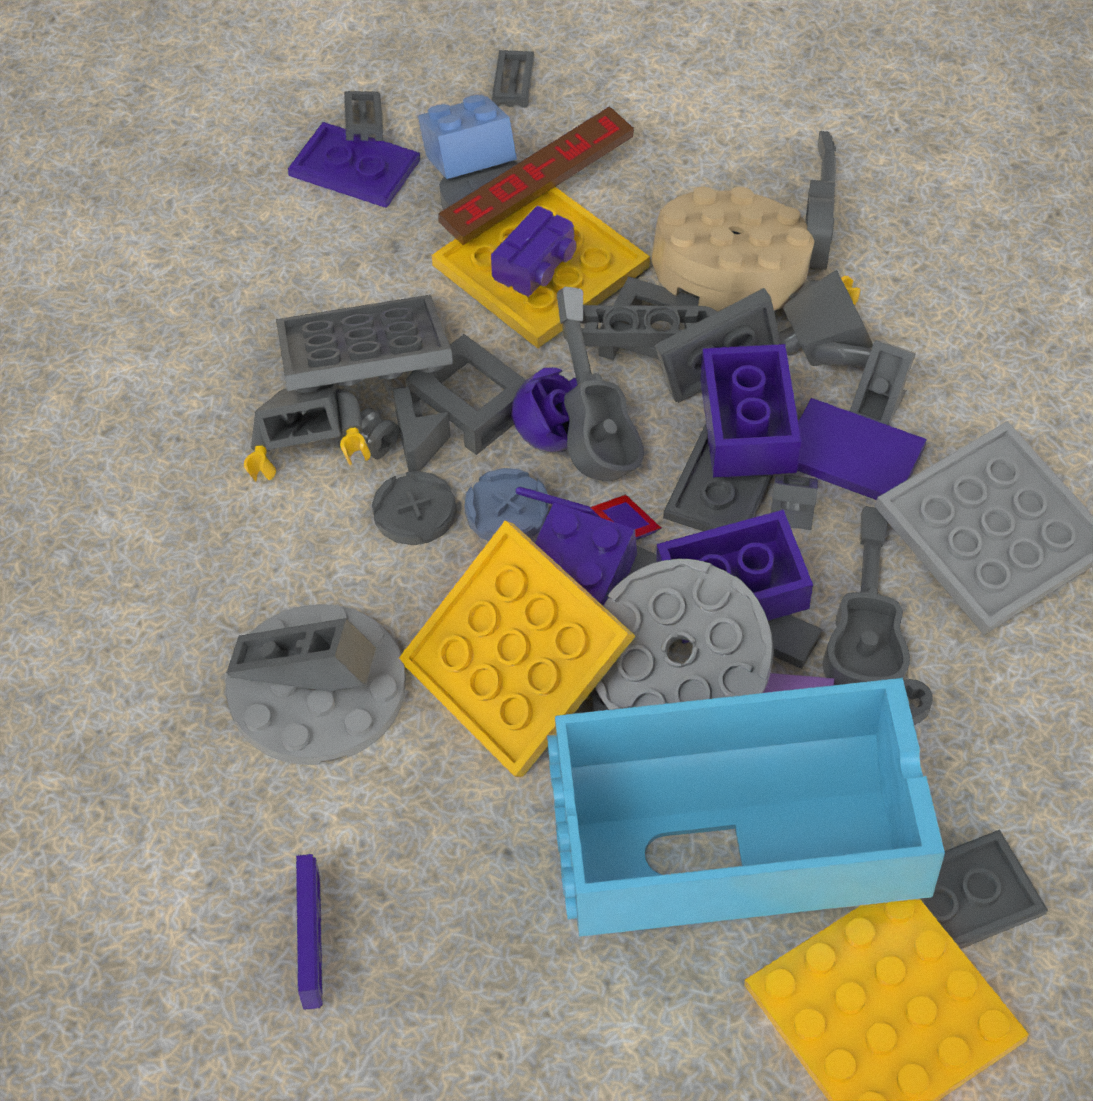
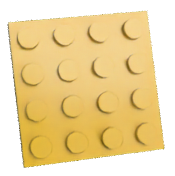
(597, 267)
(515, 648)
(886, 1007)

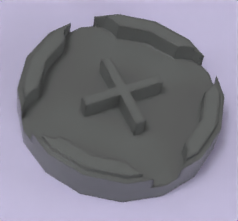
(414, 508)

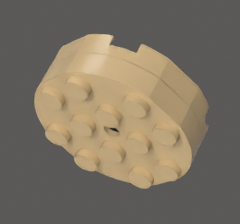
(731, 247)

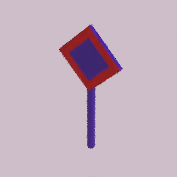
(618, 510)

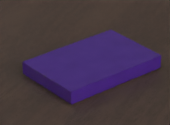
(354, 167)
(855, 450)

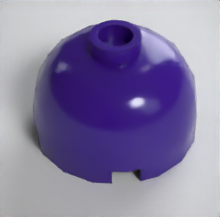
(541, 410)

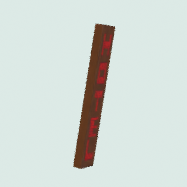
(535, 175)

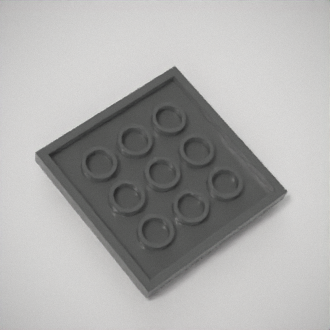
(362, 343)

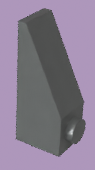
(306, 656)

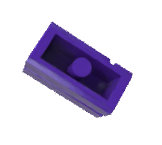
(533, 251)

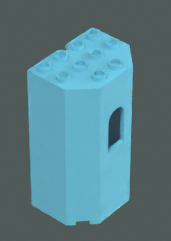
(807, 777)

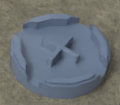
(495, 500)

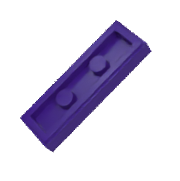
(309, 932)

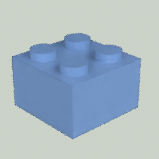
(467, 136)

